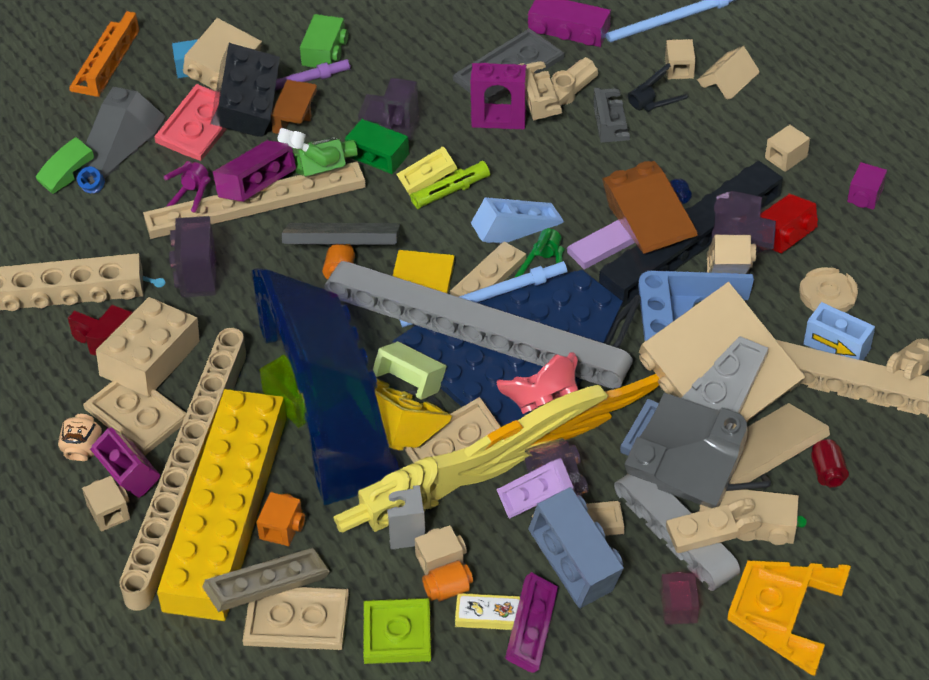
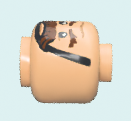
(78, 436)

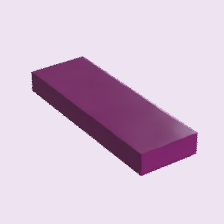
(531, 623)

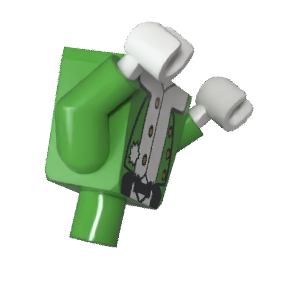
(317, 155)

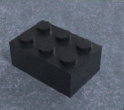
(245, 90)

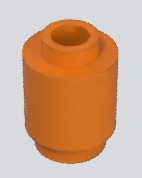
(335, 255)
(447, 581)

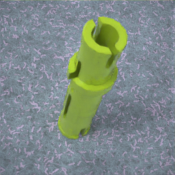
(476, 171)

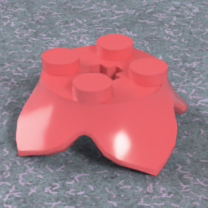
(550, 383)

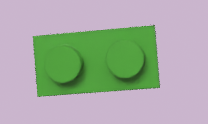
(323, 40)

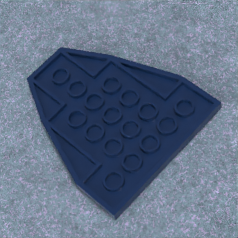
(565, 302)

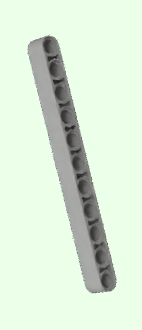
(476, 323)

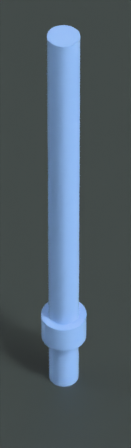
(665, 18)
(536, 276)

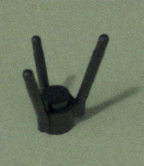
(644, 94)

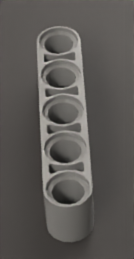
(709, 563)

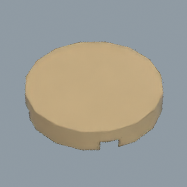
(817, 288)

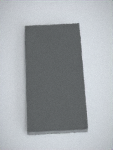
(524, 48)
(341, 233)

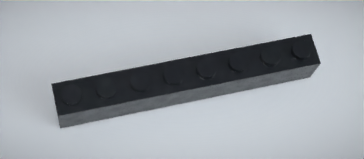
(623, 274)

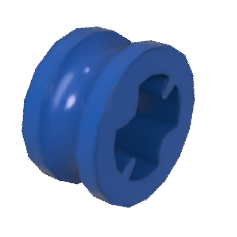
(82, 181)

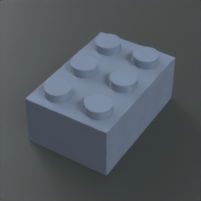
(576, 547)

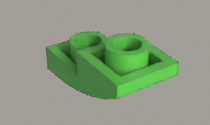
(60, 167)

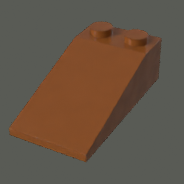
(648, 206)

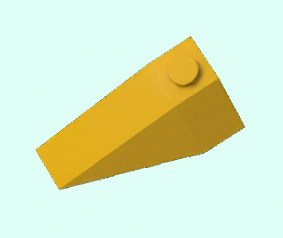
(405, 420)

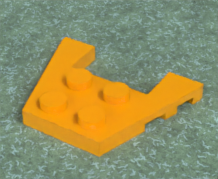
(770, 603)

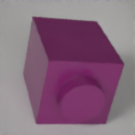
(867, 186)

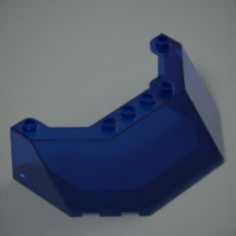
(333, 378)

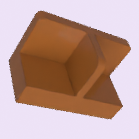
(293, 104)

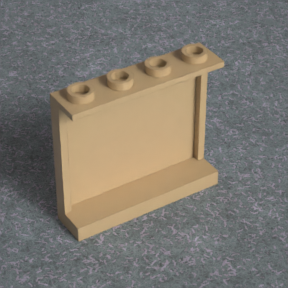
(703, 334)

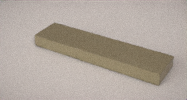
(265, 579)

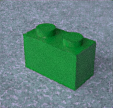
(379, 146)

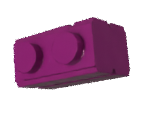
(125, 462)

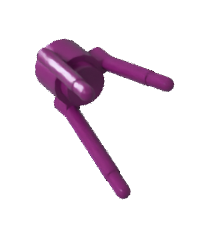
(193, 177)

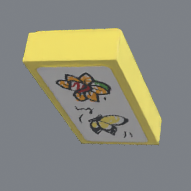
(486, 611)

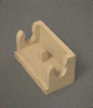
(540, 92)

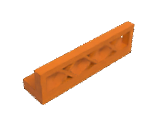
(108, 58)

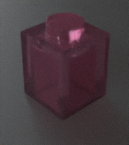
(679, 598)

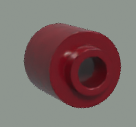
(829, 463)

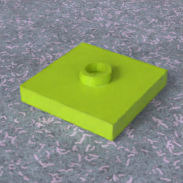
(397, 631)

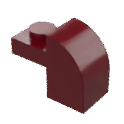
(96, 331)

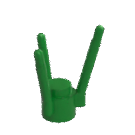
(546, 246)

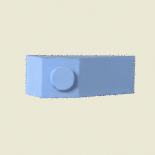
(512, 219)

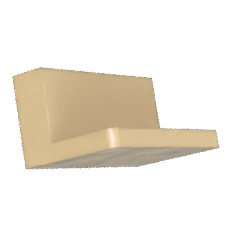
(731, 72)

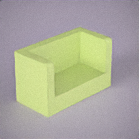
(410, 367)

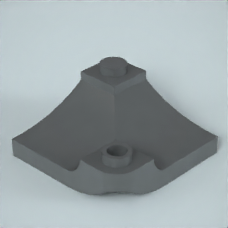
(689, 450)

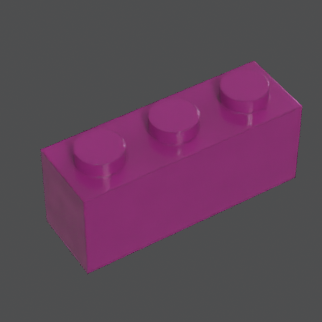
(570, 21)
(254, 170)

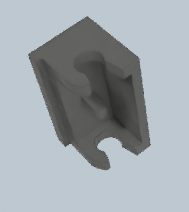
(610, 116)

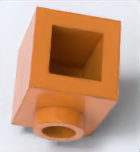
(280, 519)

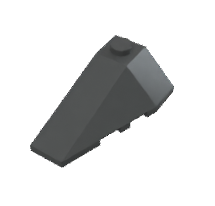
(120, 129)

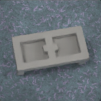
(406, 521)

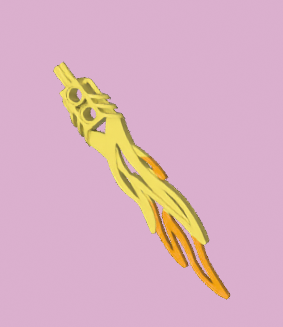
(494, 453)

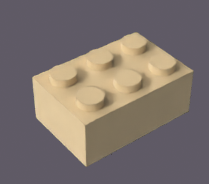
(148, 346)

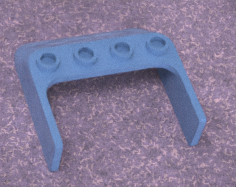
(673, 293)

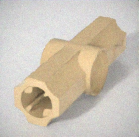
(569, 82)

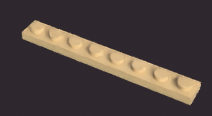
(275, 196)

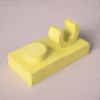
(427, 171)

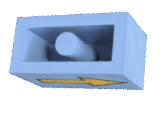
(838, 333)

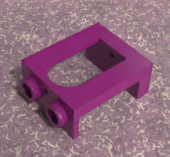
(498, 115)

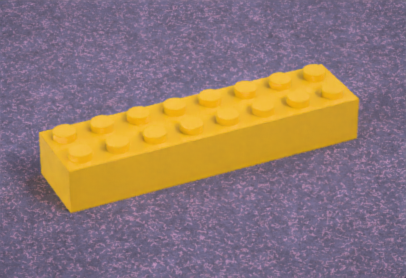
(222, 501)

